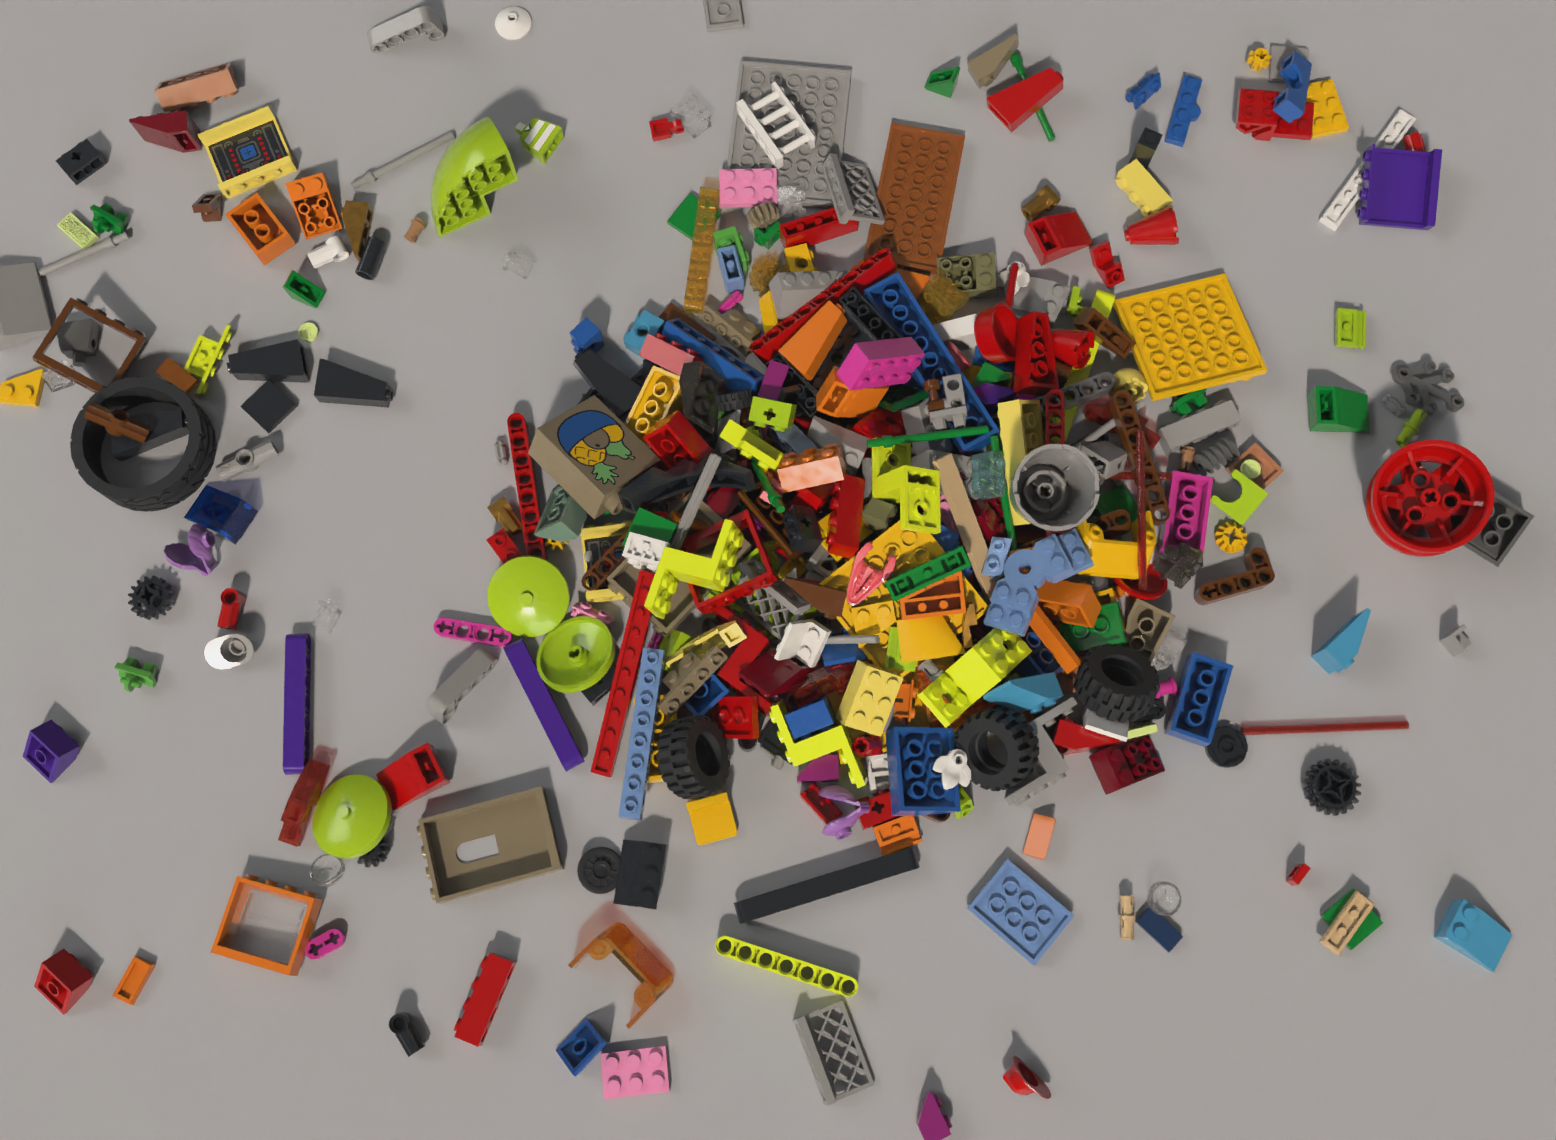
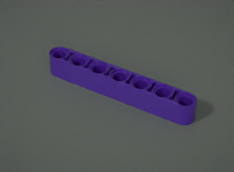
(296, 703)
(543, 705)

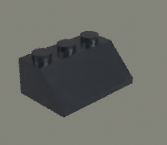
(639, 874)

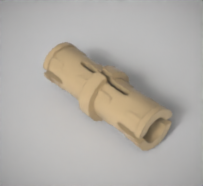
(1127, 917)

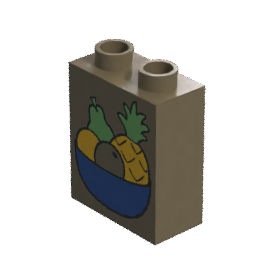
(591, 455)

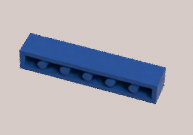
(737, 373)

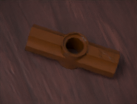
(117, 422)

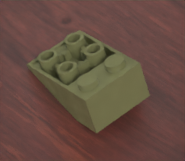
(972, 274)

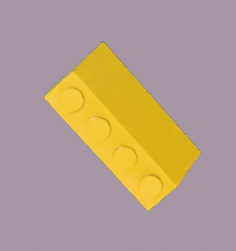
(656, 400)

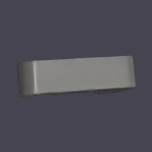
(405, 28)
(444, 699)

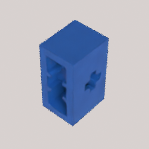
(586, 336)

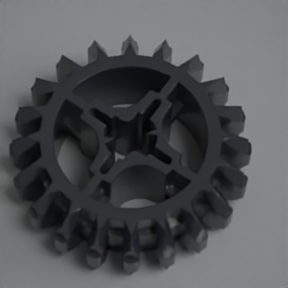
(1340, 805)

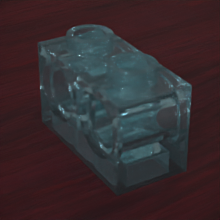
(984, 475)

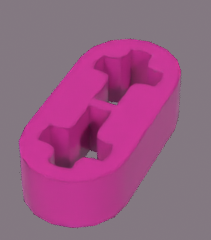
(328, 948)

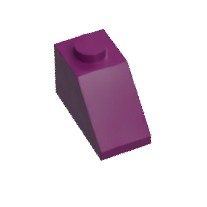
(821, 770)

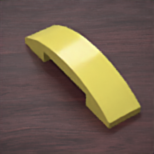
(721, 636)

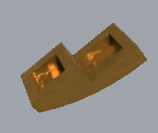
(969, 619)

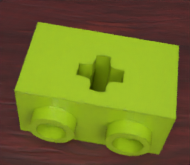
(760, 413)

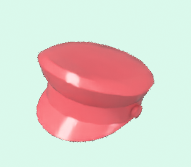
(958, 356)

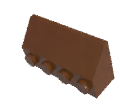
(769, 519)

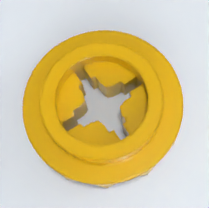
(1223, 541)

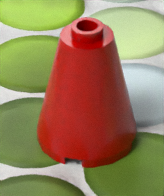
(1154, 229)
(1072, 346)

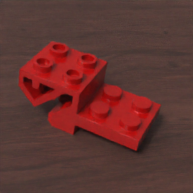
(1257, 116)

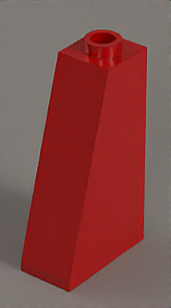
(1024, 98)

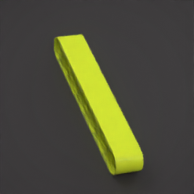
(795, 973)

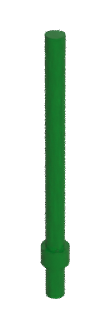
(1016, 62)
(888, 441)
(773, 496)
(1005, 501)

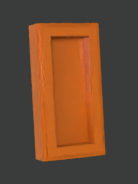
(174, 373)
(134, 980)

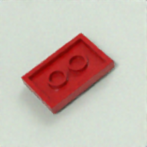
(737, 717)

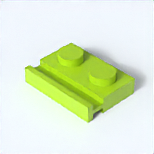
(1350, 328)
(893, 654)

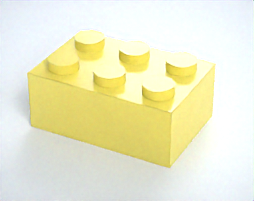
(869, 698)

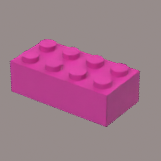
(880, 363)
(1189, 505)

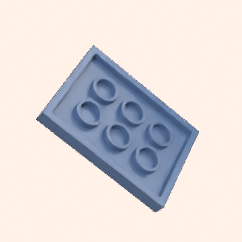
(1020, 912)

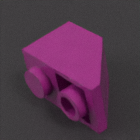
(930, 1119)

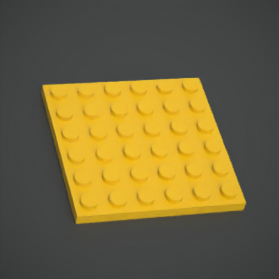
(1189, 337)
(910, 550)

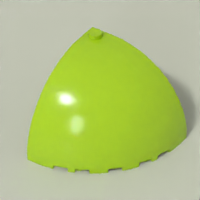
(466, 173)

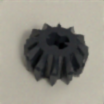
(373, 857)

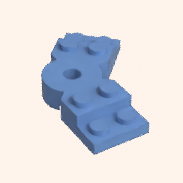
(1016, 595)

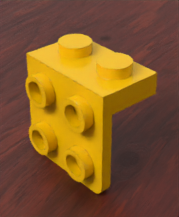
(711, 818)

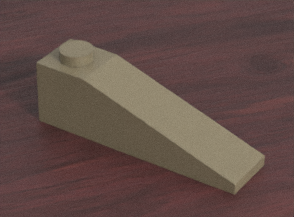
(1147, 628)

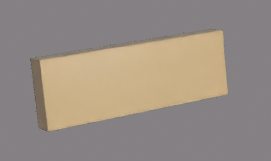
(1346, 923)

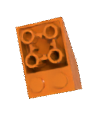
(314, 205)
(838, 401)

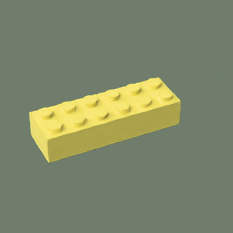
(1020, 435)

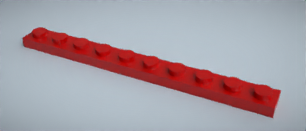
(623, 679)

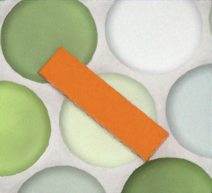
(1054, 641)

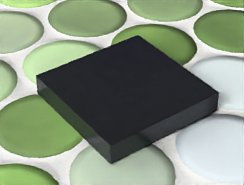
(268, 406)

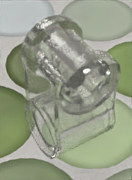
(1169, 648)

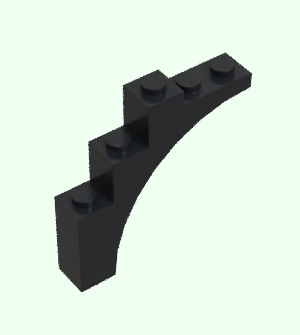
(658, 484)

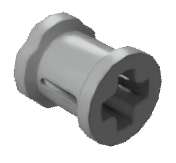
(930, 669)

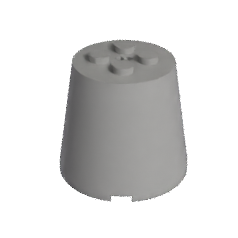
(1069, 485)

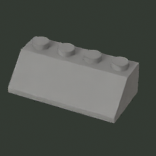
(795, 289)

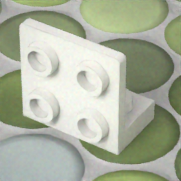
(644, 551)
(804, 641)

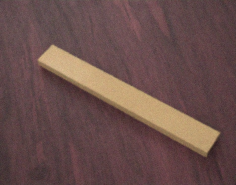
(965, 521)

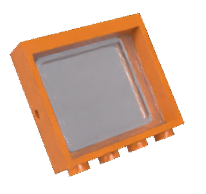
(267, 925)

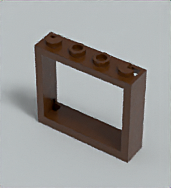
(74, 376)

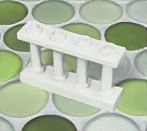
(766, 140)

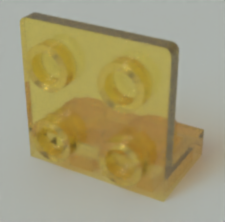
(941, 299)

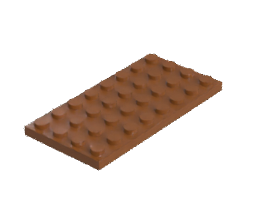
(916, 195)

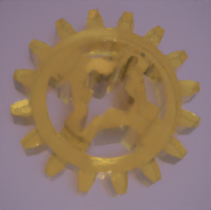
(768, 270)

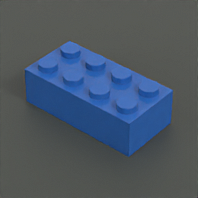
(1198, 699)

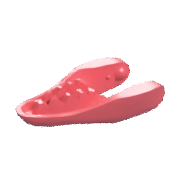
(865, 578)

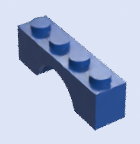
(1296, 74)

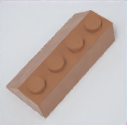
(197, 87)

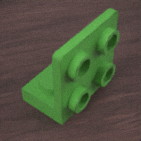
(730, 237)

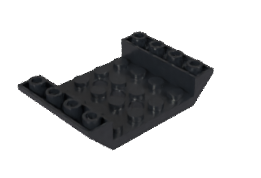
(862, 325)

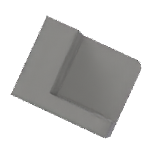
(1455, 641)

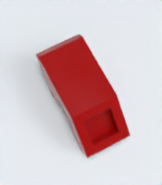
(1107, 268)

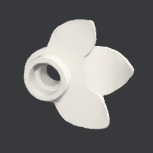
(1023, 277)
(951, 771)

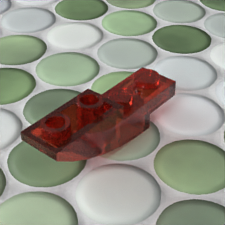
(1102, 414)
(824, 682)
(301, 802)

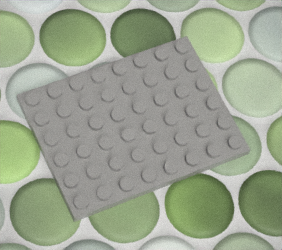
(823, 102)

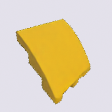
(927, 639)

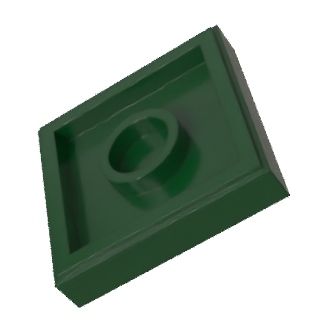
(902, 397)

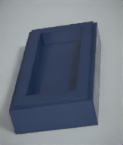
(1159, 929)

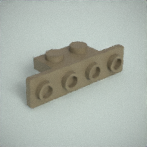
(732, 327)
(688, 678)

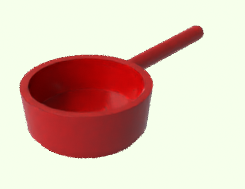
(997, 326)

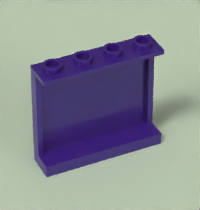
(1399, 188)

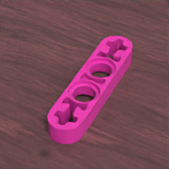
(472, 635)

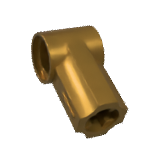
(1044, 200)
(504, 514)

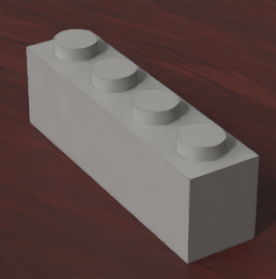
(1198, 427)

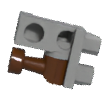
(948, 408)

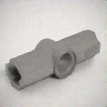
(257, 455)

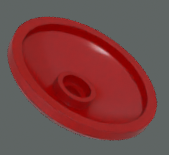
(1155, 586)

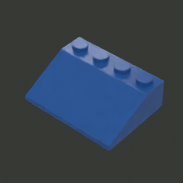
(912, 781)

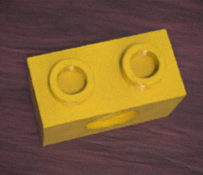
(797, 256)

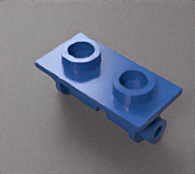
(1148, 85)

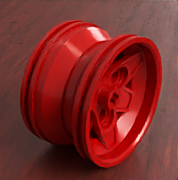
(1434, 516)

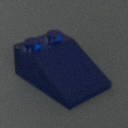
(221, 514)

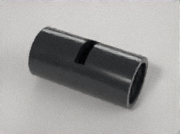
(370, 258)

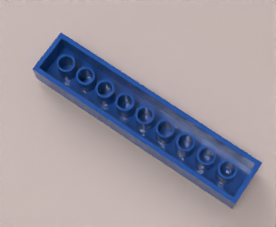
(901, 310)

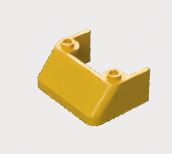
(1115, 557)

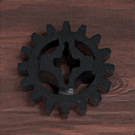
(143, 597)

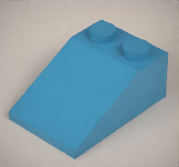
(1343, 645)
(1027, 693)
(1473, 934)

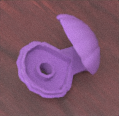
(197, 554)
(842, 826)

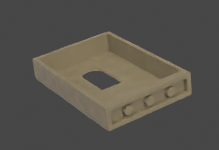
(625, 576)
(522, 835)

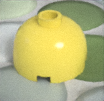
(1130, 381)

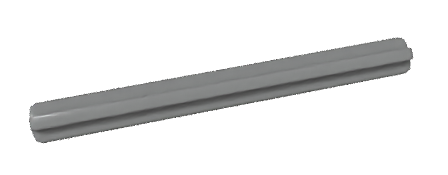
(695, 501)

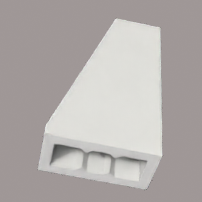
(958, 331)

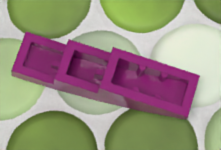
(771, 387)

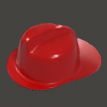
(1024, 1080)

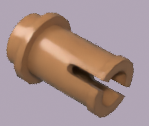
(414, 230)
(1186, 459)

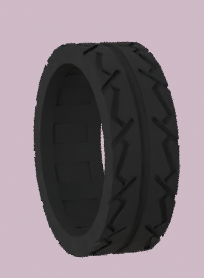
(181, 481)

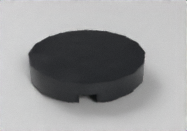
(1227, 747)

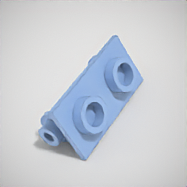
(996, 557)

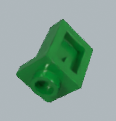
(771, 235)

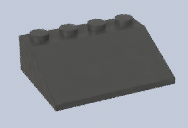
(1501, 530)

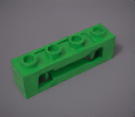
(927, 573)

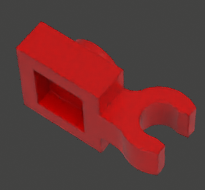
(662, 129)

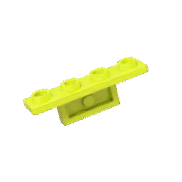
(203, 357)
(751, 446)

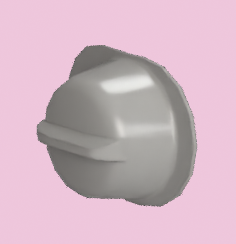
(229, 651)

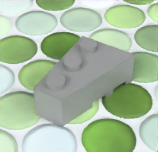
(917, 421)

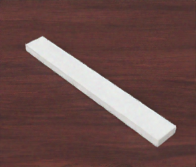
(1350, 192)

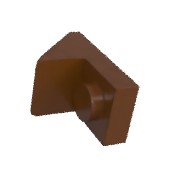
(209, 206)

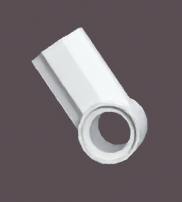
(332, 251)

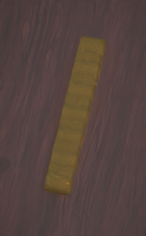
(701, 250)

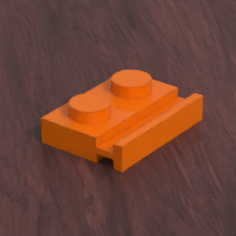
(896, 834)

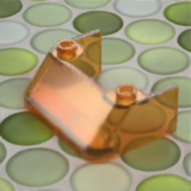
(637, 958)

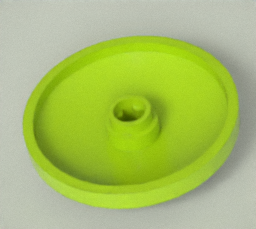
(528, 596)
(576, 654)
(351, 816)

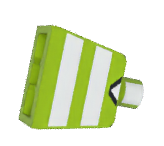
(540, 138)

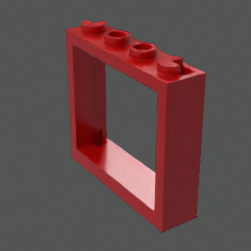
(745, 589)

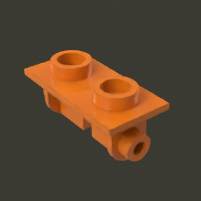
(905, 709)

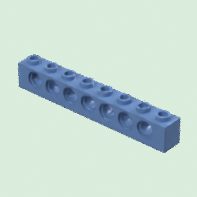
(642, 734)

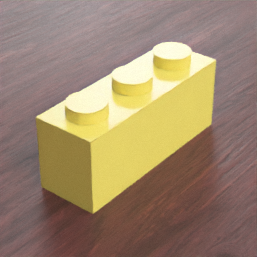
(1142, 188)

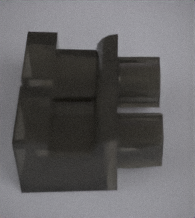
(1179, 564)

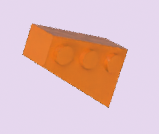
(937, 599)

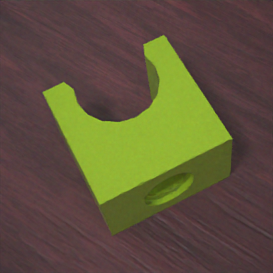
(1248, 501)

